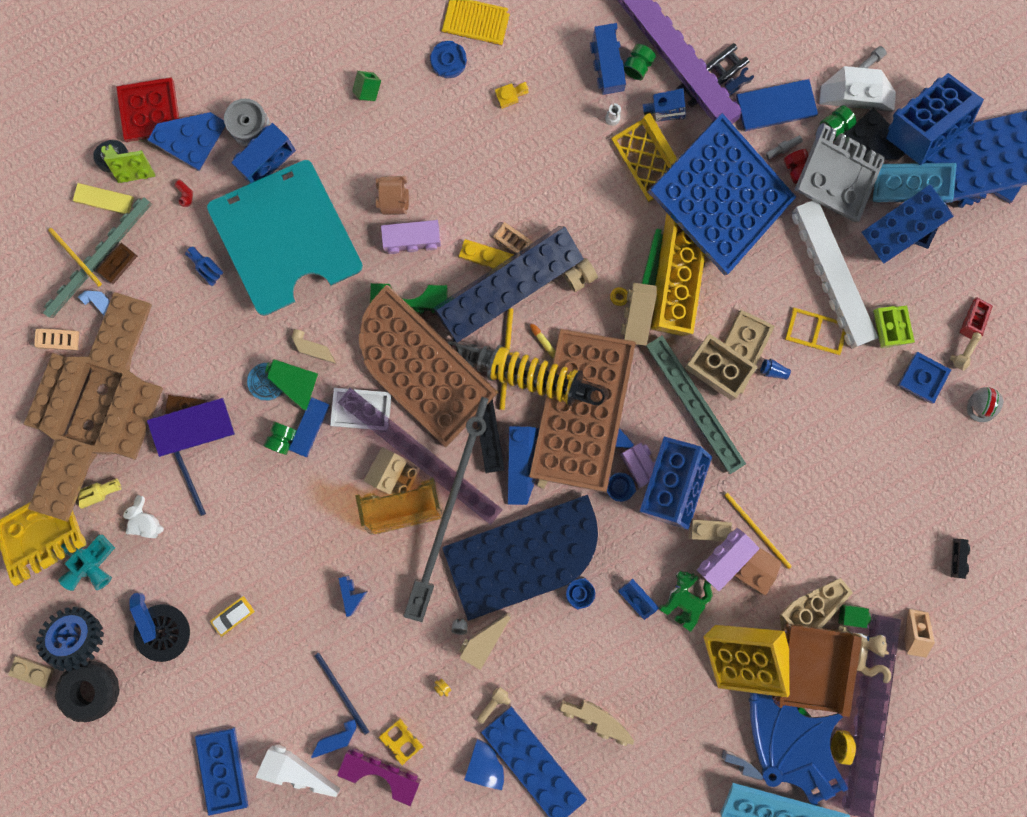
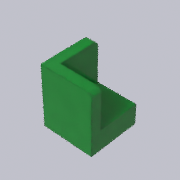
(366, 85)

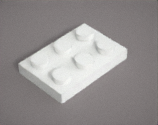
(343, 418)

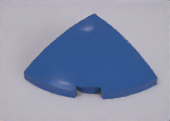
(485, 767)

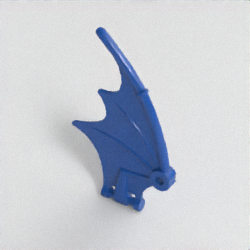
(795, 747)

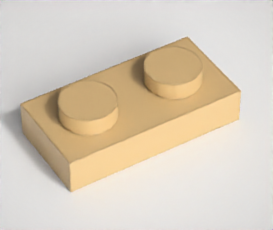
(31, 672)

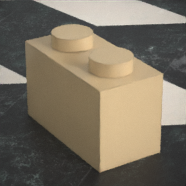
(709, 530)

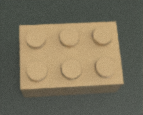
(721, 367)

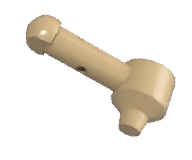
(963, 360)
(499, 696)

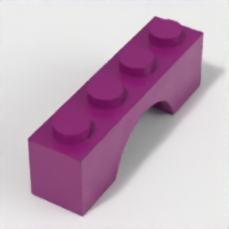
(402, 784)

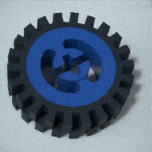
(74, 647)

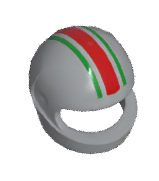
(986, 403)

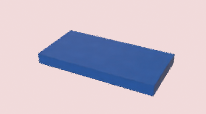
(777, 105)
(221, 771)

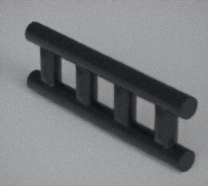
(724, 75)

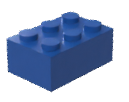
(263, 154)

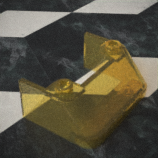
(400, 509)

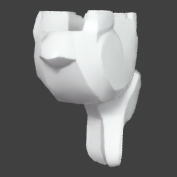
(141, 523)

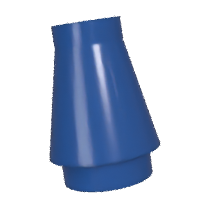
(773, 369)

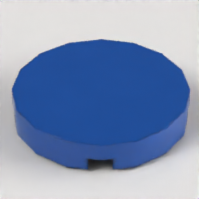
(448, 59)

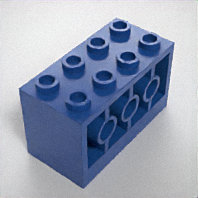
(934, 118)
(907, 223)
(676, 483)

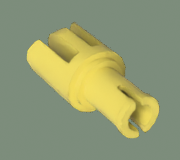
(97, 492)

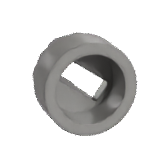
(459, 627)

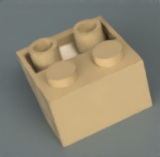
(391, 473)

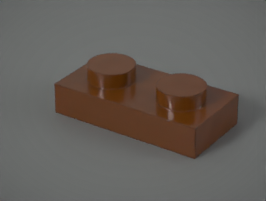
(117, 263)

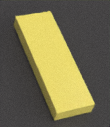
(103, 199)

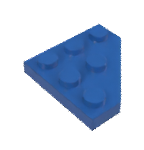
(189, 137)

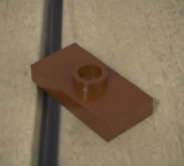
(177, 403)

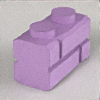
(639, 463)

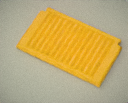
(476, 20)

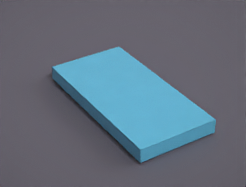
(903, 181)

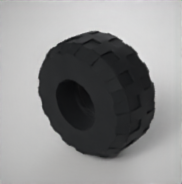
(70, 699)

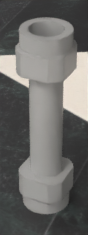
(876, 55)

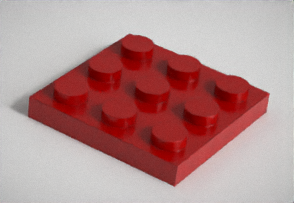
(146, 105)

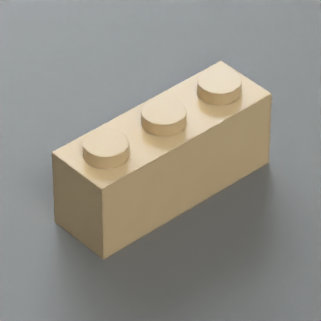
(639, 313)

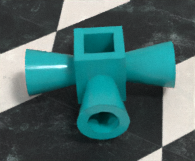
(86, 564)

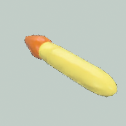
(543, 340)

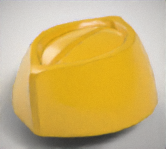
(843, 747)

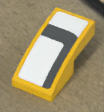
(232, 616)

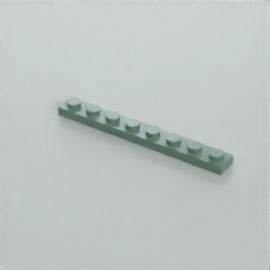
(102, 251)
(695, 405)

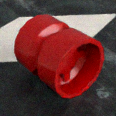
(795, 163)

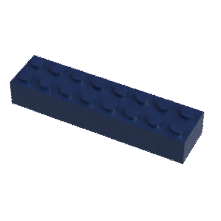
(508, 283)

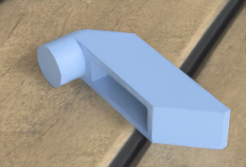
(98, 298)

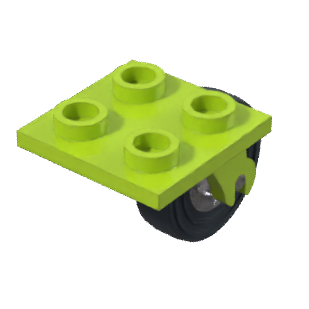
(125, 165)

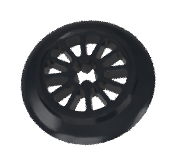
(159, 654)

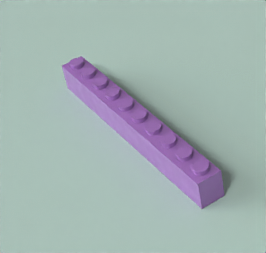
(681, 59)

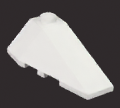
(285, 766)

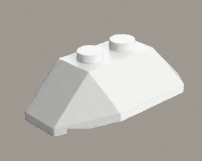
(859, 89)

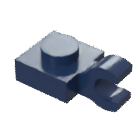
(734, 85)

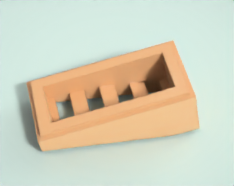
(518, 236)
(45, 343)

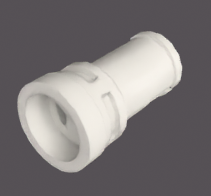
(613, 115)

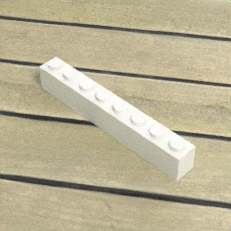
(834, 274)

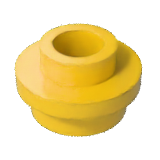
(619, 290)
(442, 688)

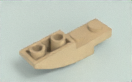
(605, 723)

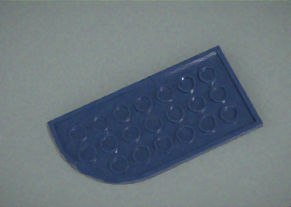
(523, 557)

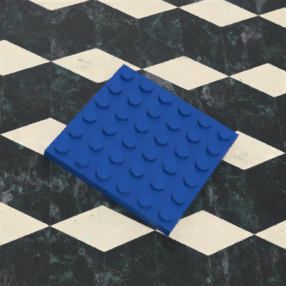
(722, 194)

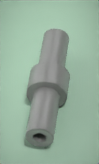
(784, 147)

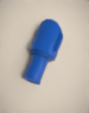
(204, 266)

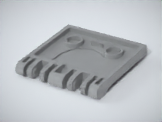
(838, 174)

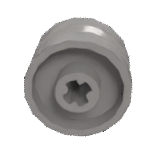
(245, 120)

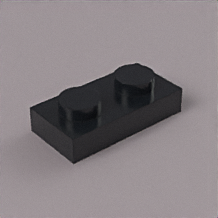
(960, 552)

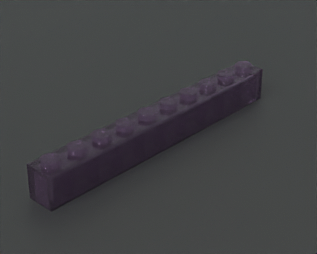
(419, 454)
(871, 722)

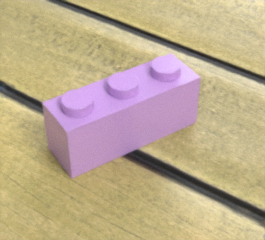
(411, 236)
(728, 559)

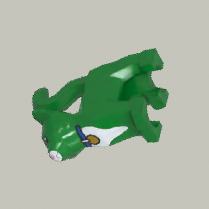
(689, 603)

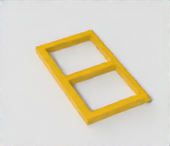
(816, 333)

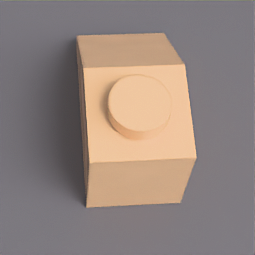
(918, 633)

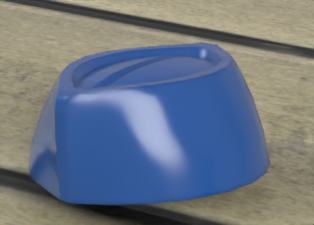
(621, 487)
(580, 593)

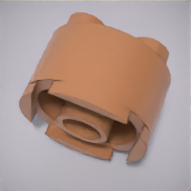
(393, 195)

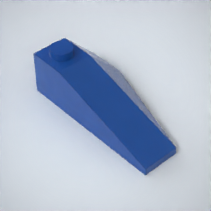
(521, 454)

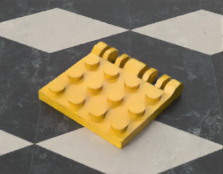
(33, 536)

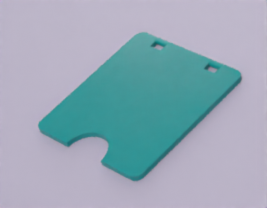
(283, 234)

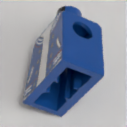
(667, 106)

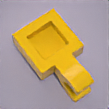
(509, 95)

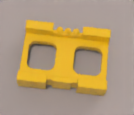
(396, 745)

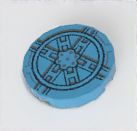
(260, 386)

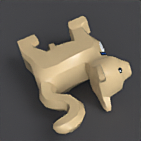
(876, 645)

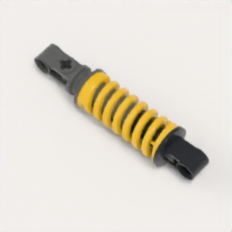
(531, 374)

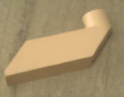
(310, 348)

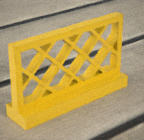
(660, 143)

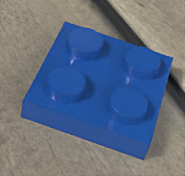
(924, 377)

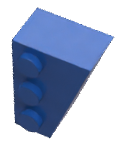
(608, 59)

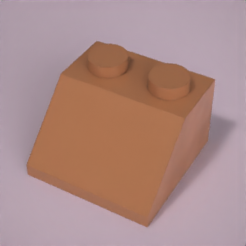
(759, 572)

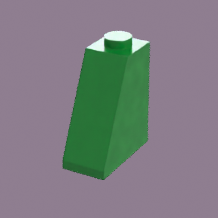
(292, 381)

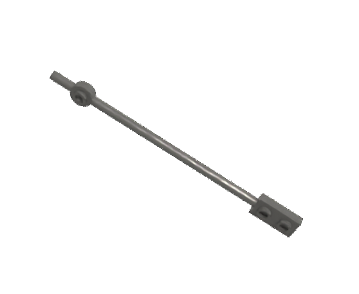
(422, 589)

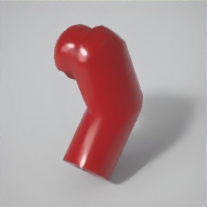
(186, 194)

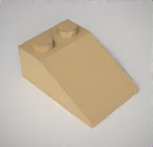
(479, 646)

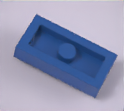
(638, 599)

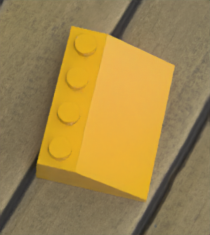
(749, 659)

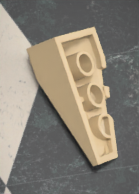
(817, 606)

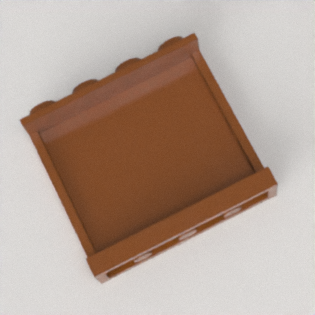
(821, 669)

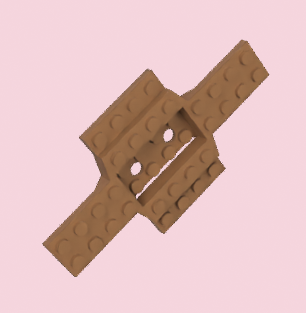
(117, 416)

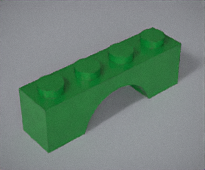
(426, 302)

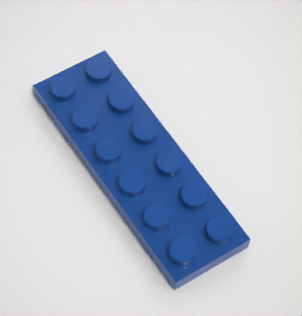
(533, 764)

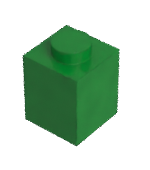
(854, 616)

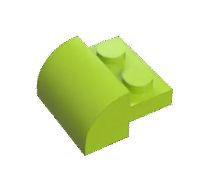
(893, 326)

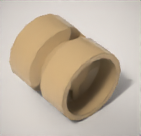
(580, 275)

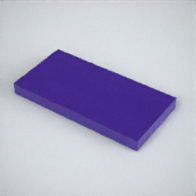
(191, 427)

